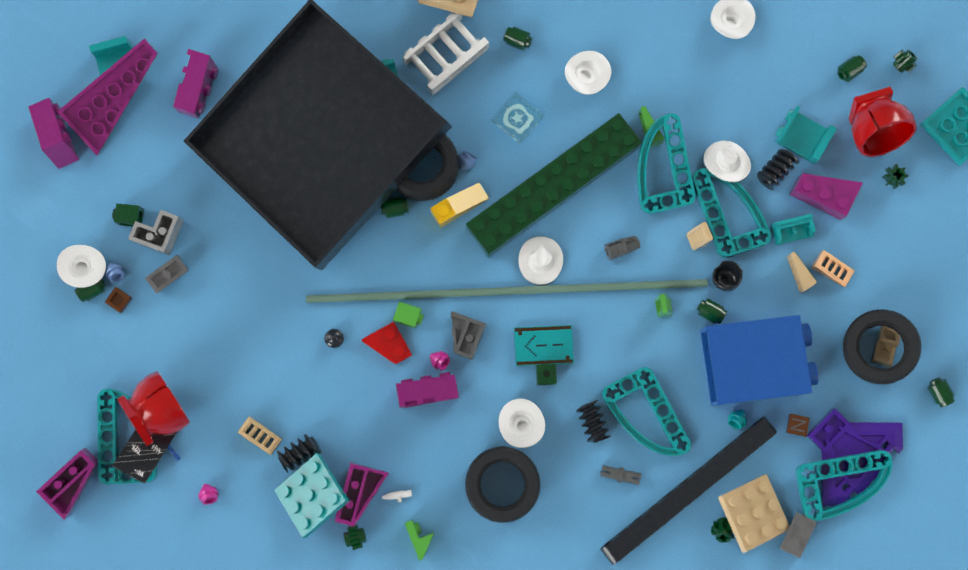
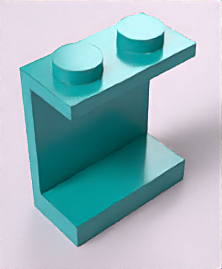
(110, 52)
(804, 136)

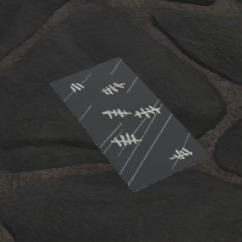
(140, 460)

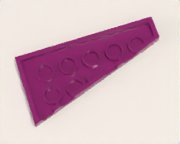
(102, 103)

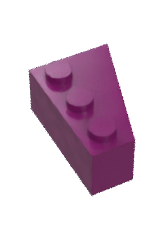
(68, 483)

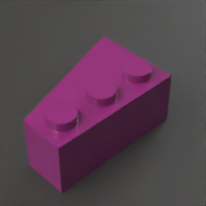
(196, 84)
(52, 133)
(826, 193)
(427, 390)
(359, 487)

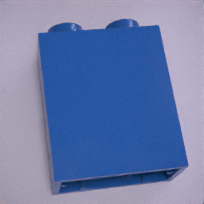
(758, 360)

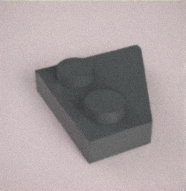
(466, 335)

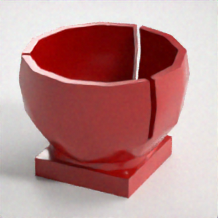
(880, 123)
(154, 409)

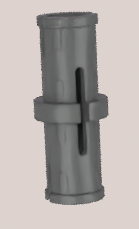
(620, 474)

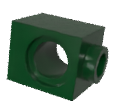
(127, 214)
(546, 374)

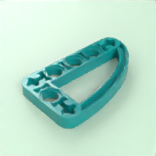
(675, 169)
(714, 203)
(654, 404)
(112, 446)
(834, 471)

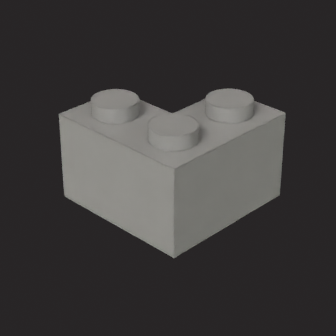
(161, 236)

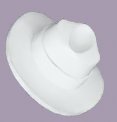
(733, 18)
(588, 72)
(727, 161)
(540, 260)
(81, 266)
(521, 423)

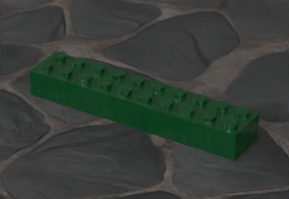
(553, 185)

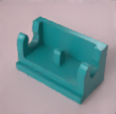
(793, 229)

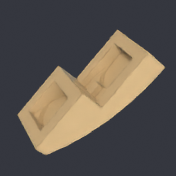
(885, 347)

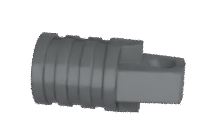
(621, 247)

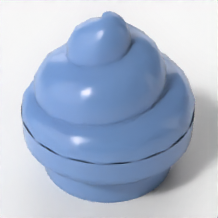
(466, 160)
(114, 272)

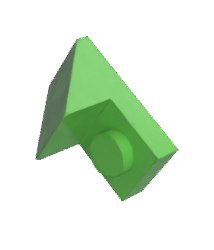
(420, 543)

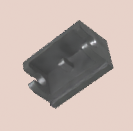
(167, 274)
(798, 535)

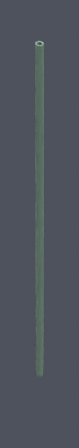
(506, 291)

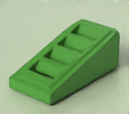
(646, 122)
(663, 306)

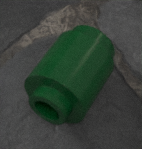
(518, 38)
(851, 68)
(394, 207)
(90, 292)
(711, 311)
(941, 392)

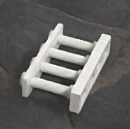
(449, 70)

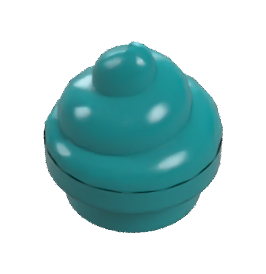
(737, 419)

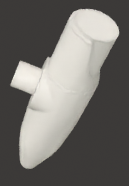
(397, 495)

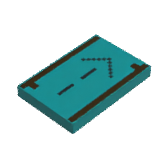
(543, 345)

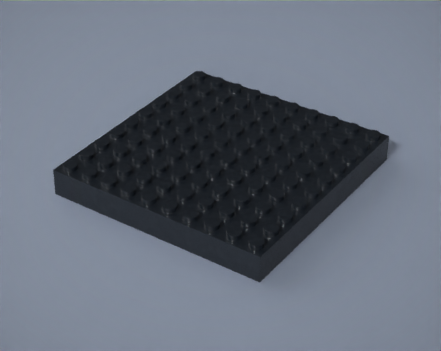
(317, 134)

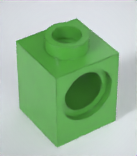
(408, 315)

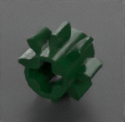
(905, 61)
(892, 180)
(722, 530)
(355, 537)

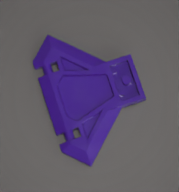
(841, 438)

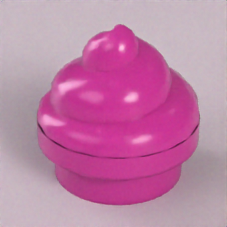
(439, 360)
(208, 494)

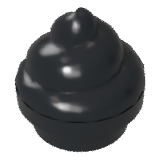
(334, 338)

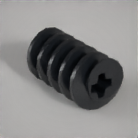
(776, 167)
(592, 422)
(298, 452)

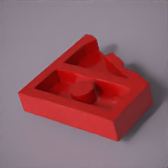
(389, 343)

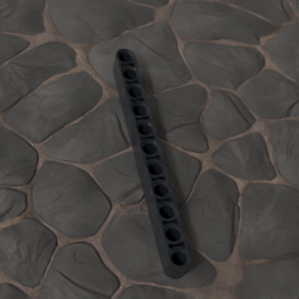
(688, 490)

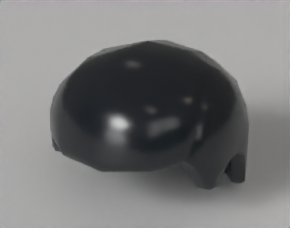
(727, 276)

